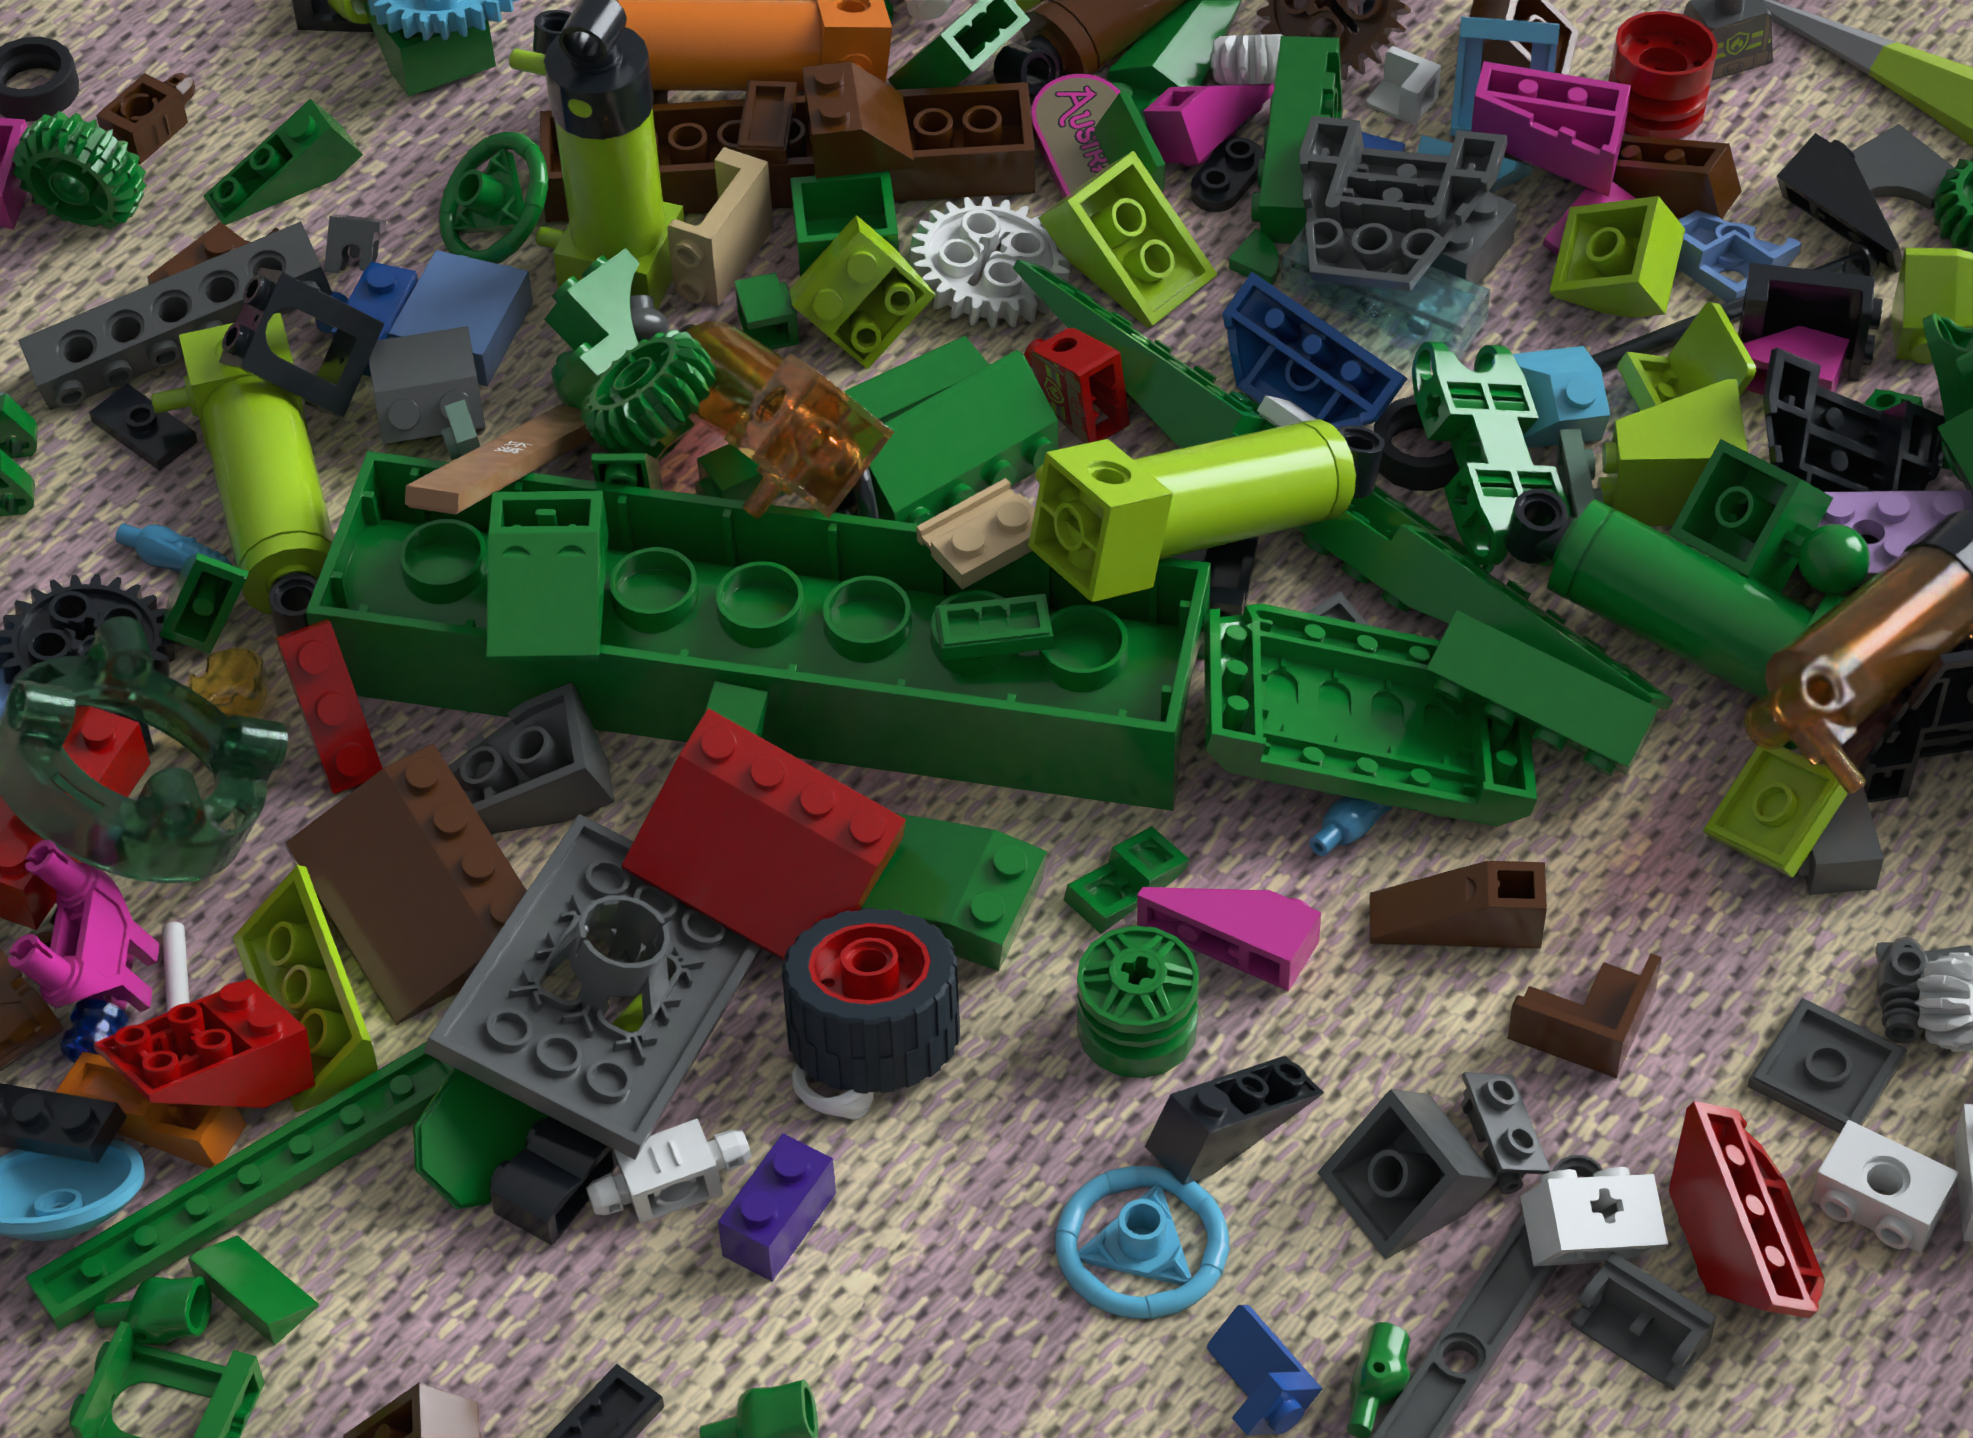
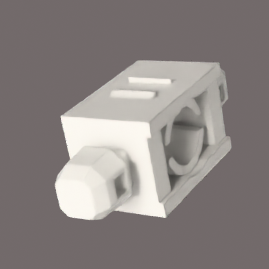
(670, 1172)

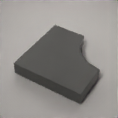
(1901, 166)

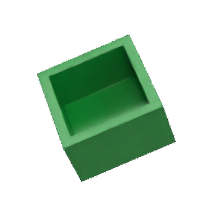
(828, 205)

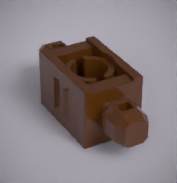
(148, 113)

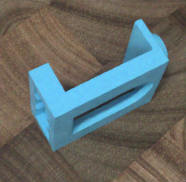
(1472, 33)

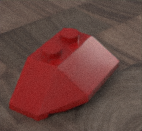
(1741, 1216)

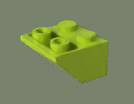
(861, 292)

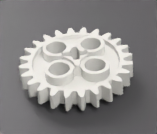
(964, 241)

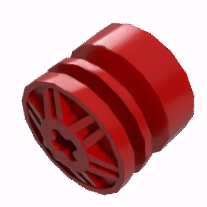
(1669, 72)

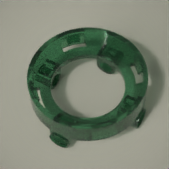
(169, 829)

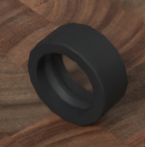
(45, 99)
(1404, 469)

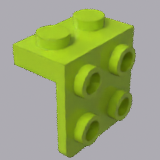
(1702, 357)

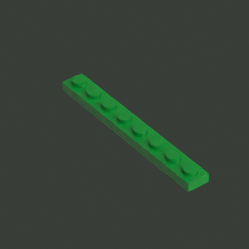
(237, 1188)

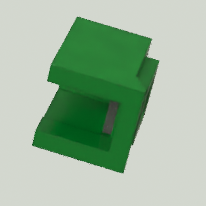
(767, 311)

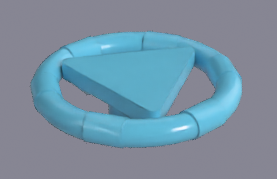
(1141, 1243)

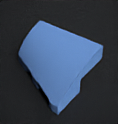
(1721, 246)

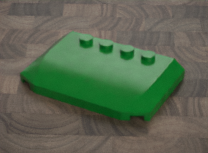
(1356, 718)

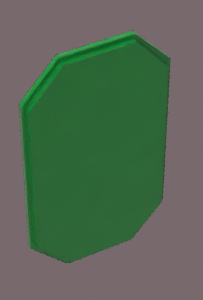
(467, 1136)

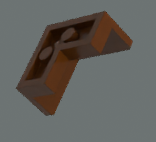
(1591, 1033)

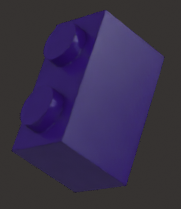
(777, 1207)

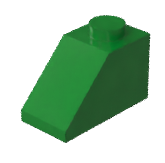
(201, 601)

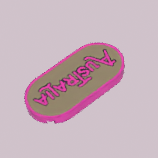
(1065, 125)

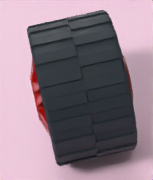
(871, 1000)

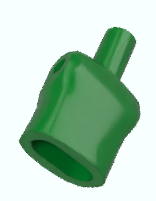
(161, 1310)
(1378, 1376)
(770, 1413)

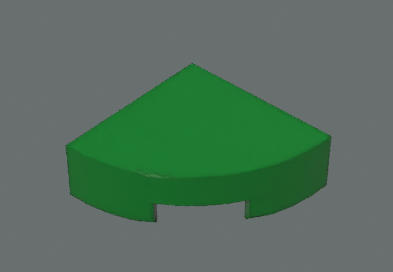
(1258, 256)

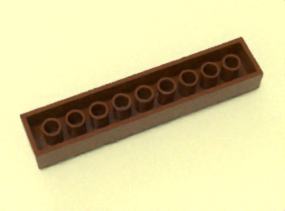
(960, 137)

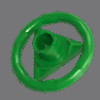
(493, 198)

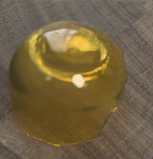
(234, 673)

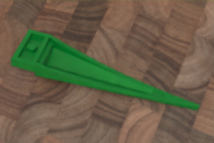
(1173, 51)

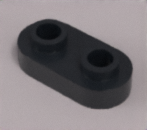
(1226, 175)

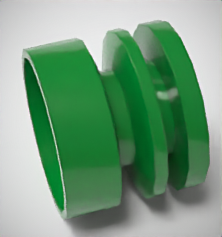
(1137, 1001)

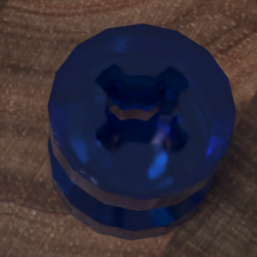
(91, 1022)

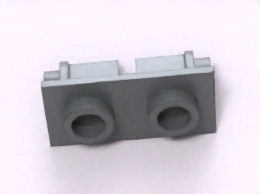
(1503, 1122)

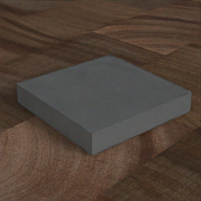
(1826, 1067)

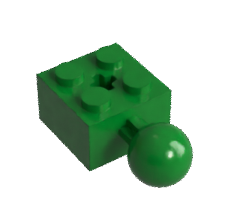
(1766, 523)

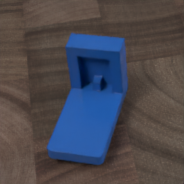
(1266, 1371)

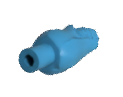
(163, 546)
(1345, 823)

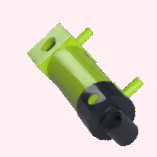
(606, 147)

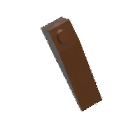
(1680, 172)

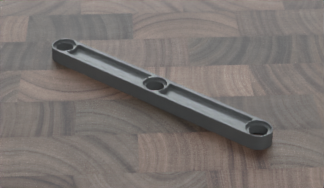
(1480, 1327)

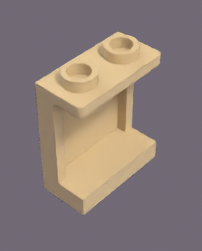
(718, 250)

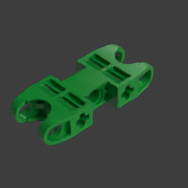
(1486, 423)

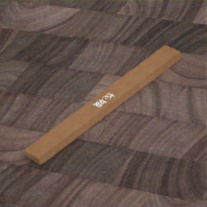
(499, 462)

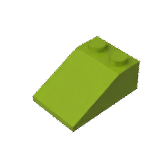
(1129, 241)

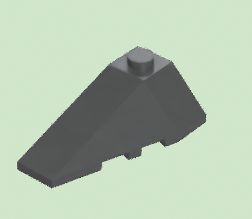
(537, 765)

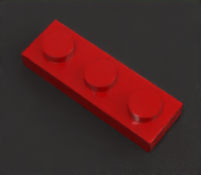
(329, 705)

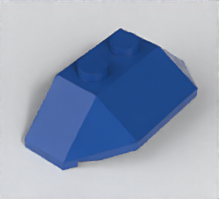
(1302, 359)

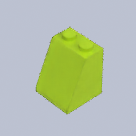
(1665, 449)

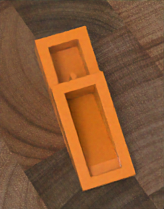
(184, 1130)

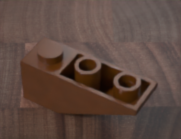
(1465, 907)

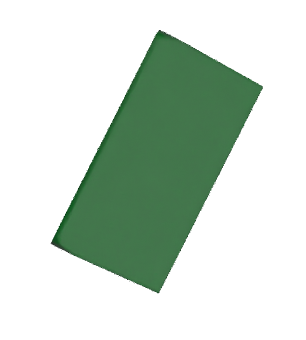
(1124, 131)
(252, 1287)

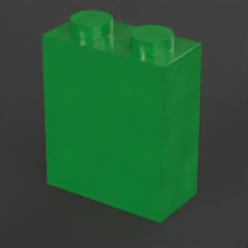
(961, 46)

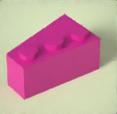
(1554, 120)

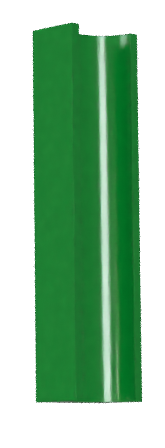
(788, 605)

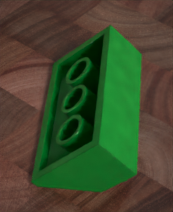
(964, 442)
(1542, 694)

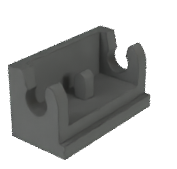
(352, 232)
(1644, 1321)

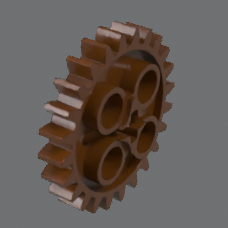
(1318, 15)

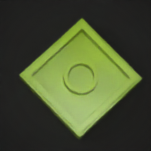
(1776, 809)

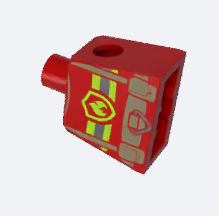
(1079, 372)

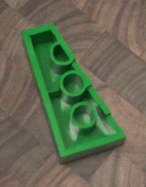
(1304, 86)

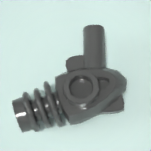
(1897, 987)

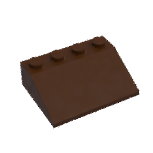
(410, 881)

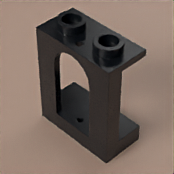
(344, 362)

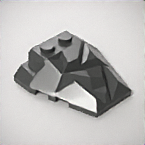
(1387, 212)

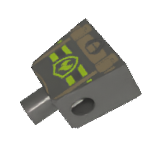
(1740, 31)

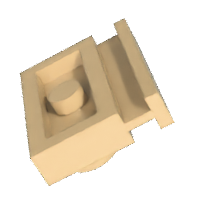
(979, 533)

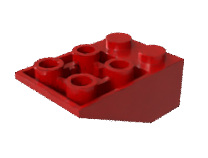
(215, 1051)

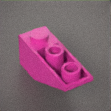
(1196, 119)

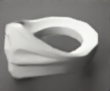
(847, 1105)

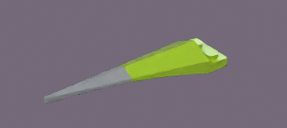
(1924, 79)

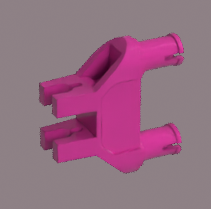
(90, 939)

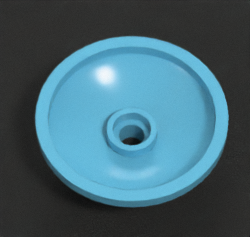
(64, 1197)

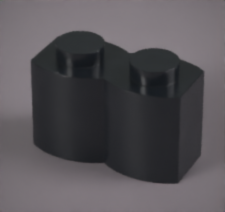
(548, 1179)

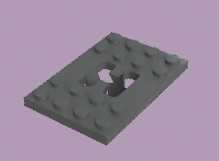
(563, 1051)

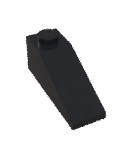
(1833, 190)

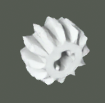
(1245, 59)
(1947, 1002)

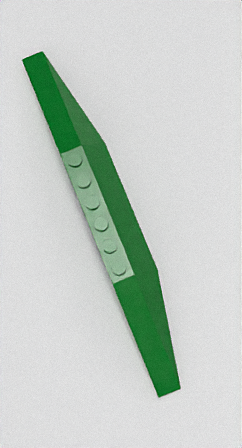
(1374, 536)

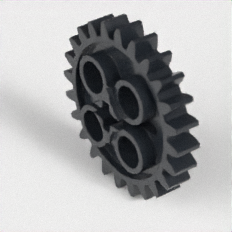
(66, 623)

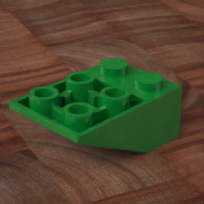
(546, 576)

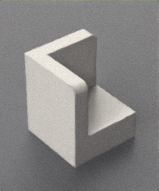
(1407, 86)

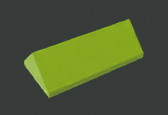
(297, 964)

